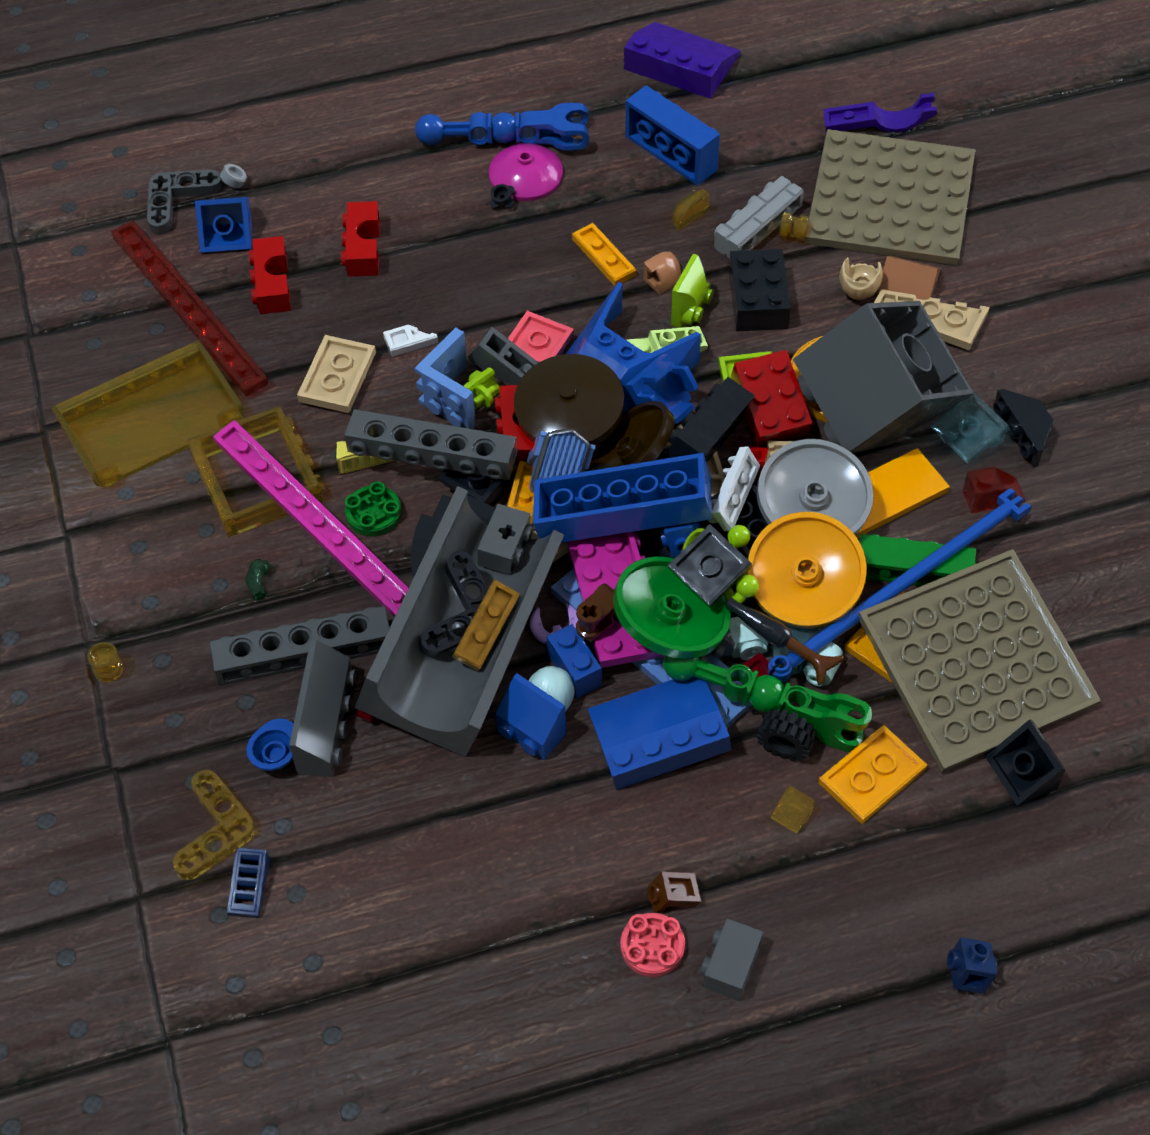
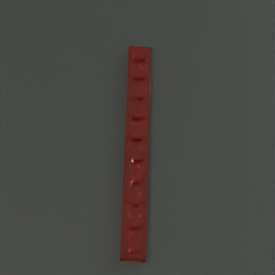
(190, 308)

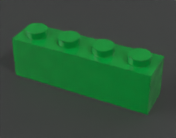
(891, 557)

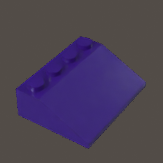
(679, 58)

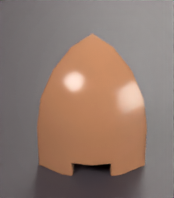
(662, 271)

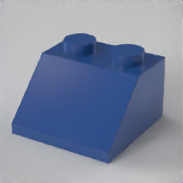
(224, 224)
(531, 718)

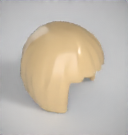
(860, 280)

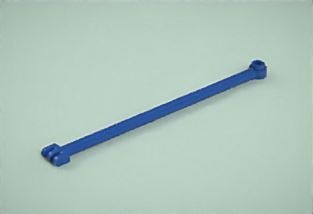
(820, 640)

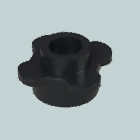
(499, 191)

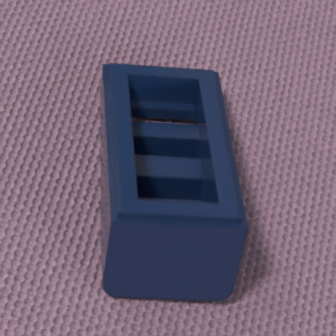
(248, 862)

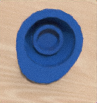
(270, 746)

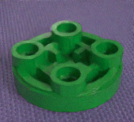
(373, 510)

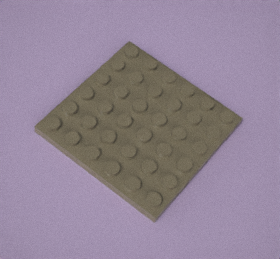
(891, 197)
(977, 659)

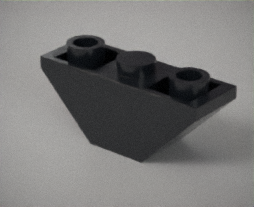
(1028, 422)

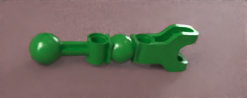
(768, 693)

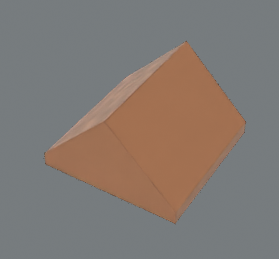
(909, 277)

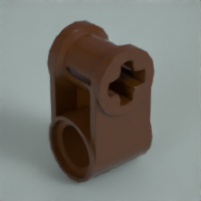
(596, 613)

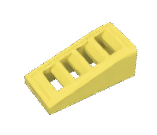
(350, 462)

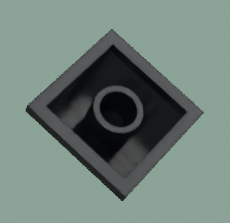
(1026, 764)

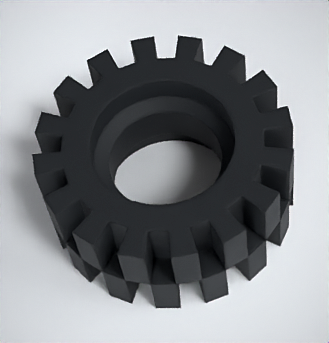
(786, 735)

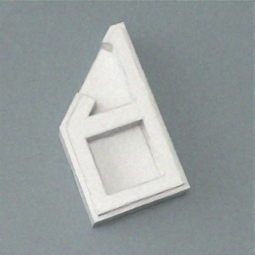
(407, 339)

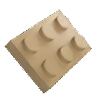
(336, 374)

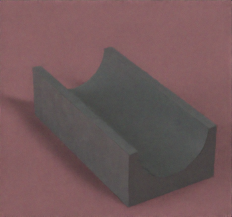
(437, 693)

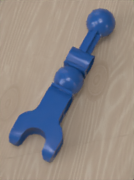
(546, 126)

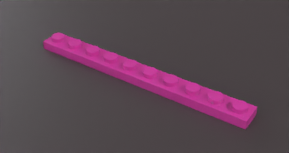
(312, 516)

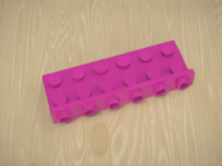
(601, 562)

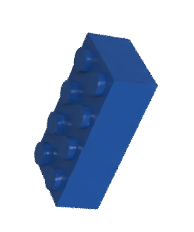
(672, 135)

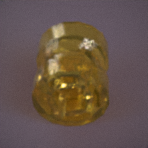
(799, 228)
(105, 662)

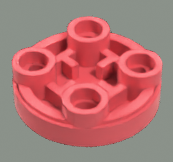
(652, 944)

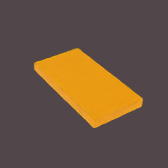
(902, 488)

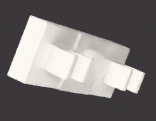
(734, 488)

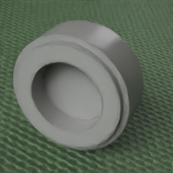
(233, 175)

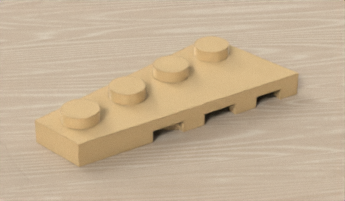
(954, 323)

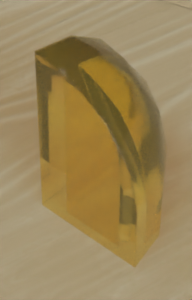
(690, 208)

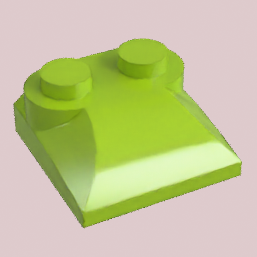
(690, 295)

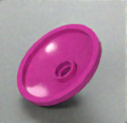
(529, 169)

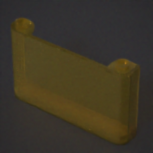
(147, 413)

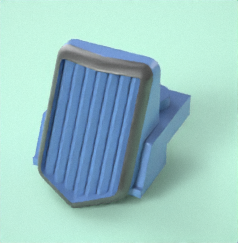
(559, 454)

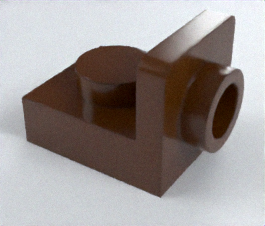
(673, 890)

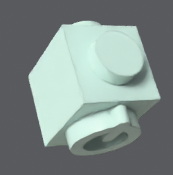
(747, 641)

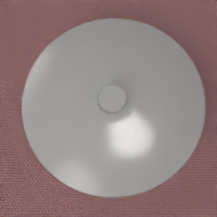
(817, 479)

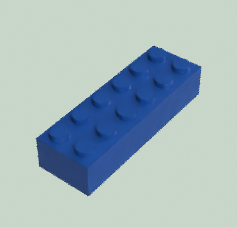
(623, 498)

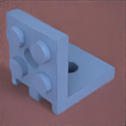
(437, 382)

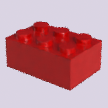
(778, 405)

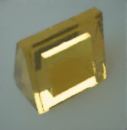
(793, 809)

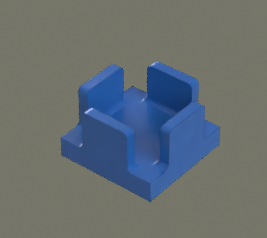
(664, 383)

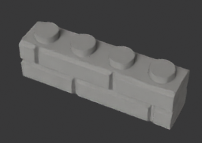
(759, 217)

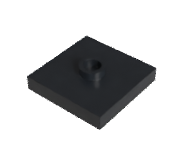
(710, 565)

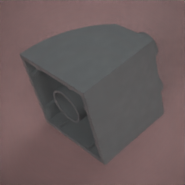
(880, 375)

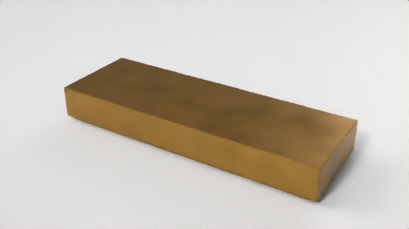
(486, 625)

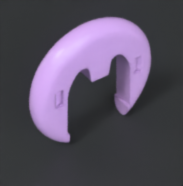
(537, 627)

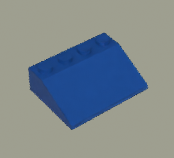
(659, 730)

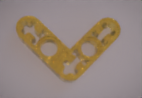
(225, 822)

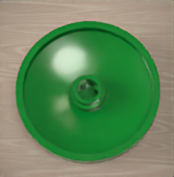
(666, 613)

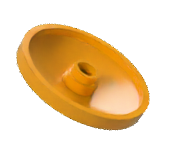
(807, 569)

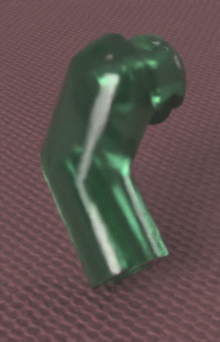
(253, 578)

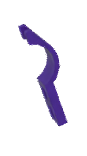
(870, 115)

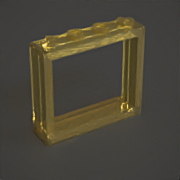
(267, 511)

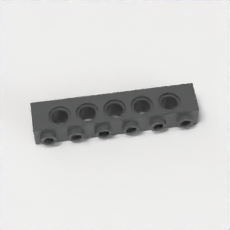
(431, 444)
(290, 656)

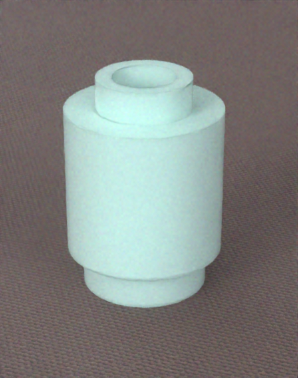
(809, 671)

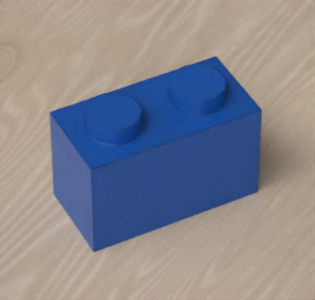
(572, 654)

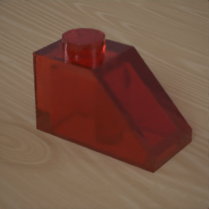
(984, 487)

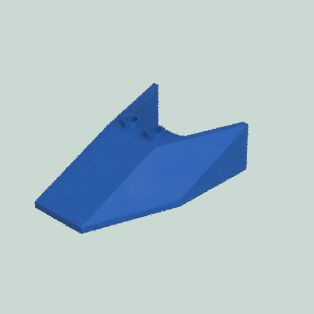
(620, 354)

